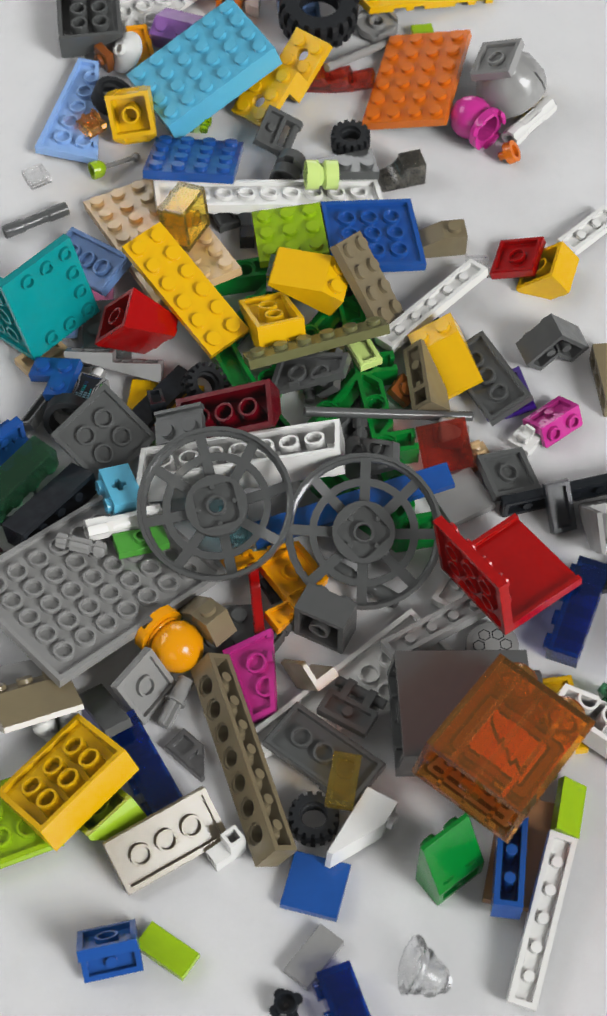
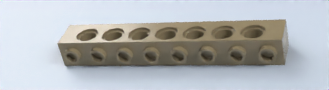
(243, 761)

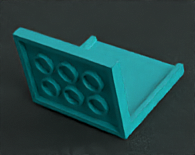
(45, 299)

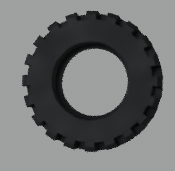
(331, 28)

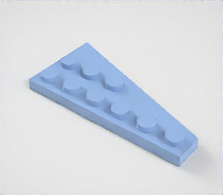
(60, 135)

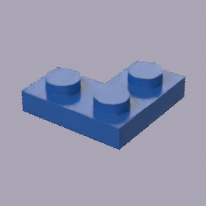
(58, 372)

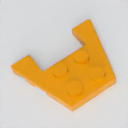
(283, 579)

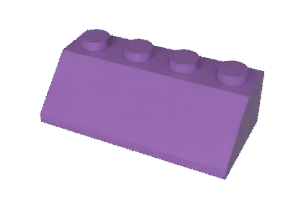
(170, 24)

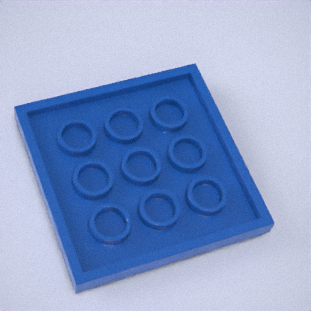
(193, 160)
(385, 224)

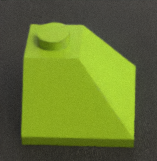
(113, 817)

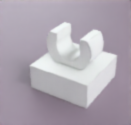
(525, 438)

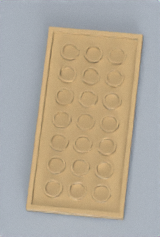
(132, 210)

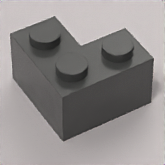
(550, 340)

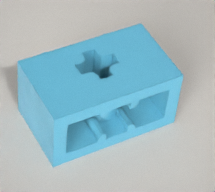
(118, 489)

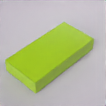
(568, 807)
(167, 951)

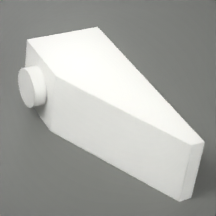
(364, 826)

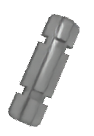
(80, 545)

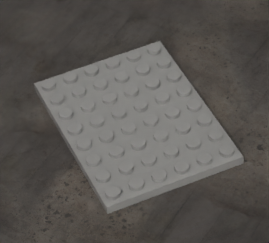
(79, 607)

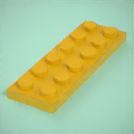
(185, 290)

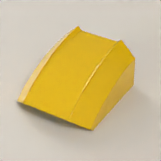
(131, 114)

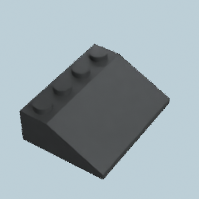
(87, 24)

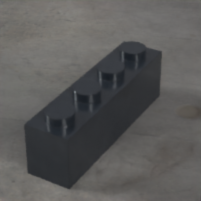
(54, 501)

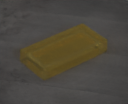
(343, 781)

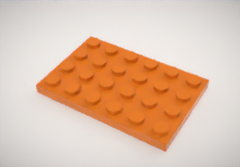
(417, 80)

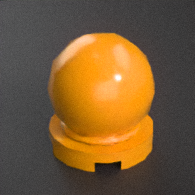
(172, 640)

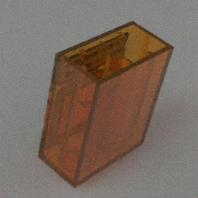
(503, 746)

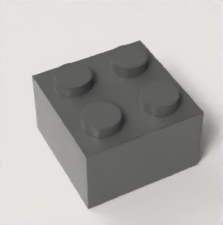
(325, 617)

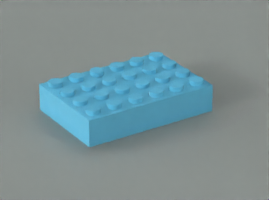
(205, 68)

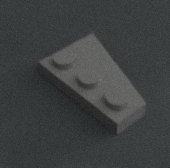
(310, 371)

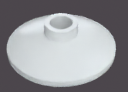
(127, 52)

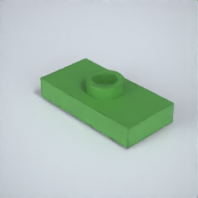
(133, 544)

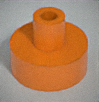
(510, 152)

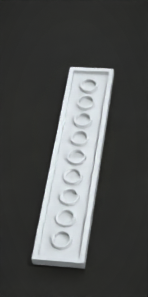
(259, 195)

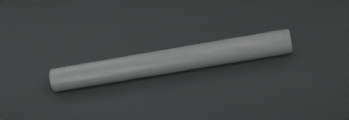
(355, 56)

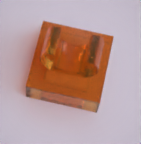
(91, 124)

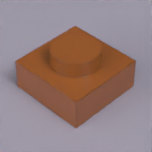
(104, 57)
(400, 391)

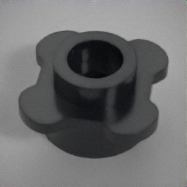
(285, 996)

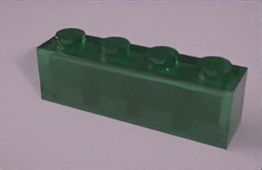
(24, 473)

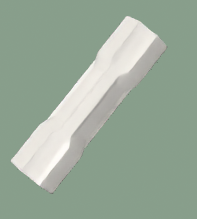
(527, 123)
(104, 526)

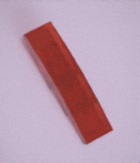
(342, 80)

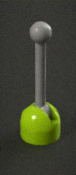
(98, 169)

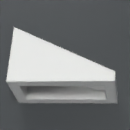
(252, 8)

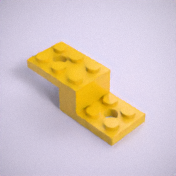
(287, 80)

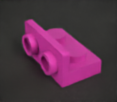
(555, 420)

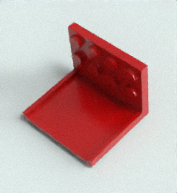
(504, 570)

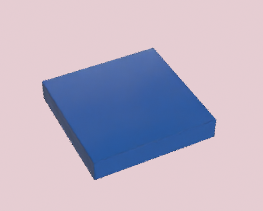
(314, 887)

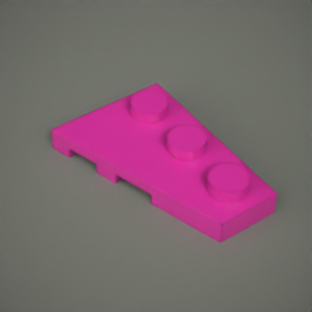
(256, 673)

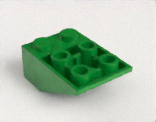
(449, 859)

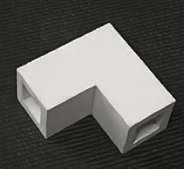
(228, 849)

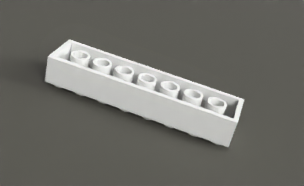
(298, 446)

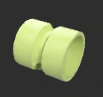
(321, 174)

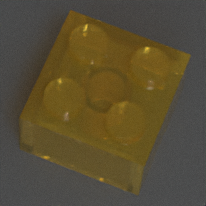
(185, 214)

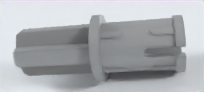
(175, 701)

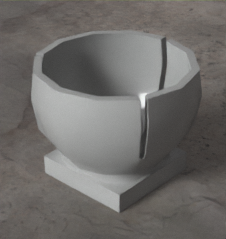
(508, 77)

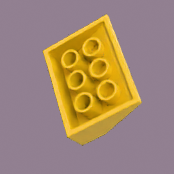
(68, 781)

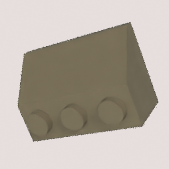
(35, 701)

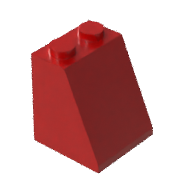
(135, 324)

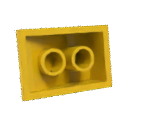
(309, 278)
(272, 319)
(449, 354)

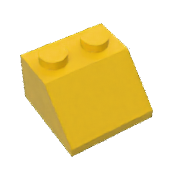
(553, 274)

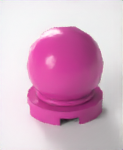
(476, 121)

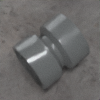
(288, 165)

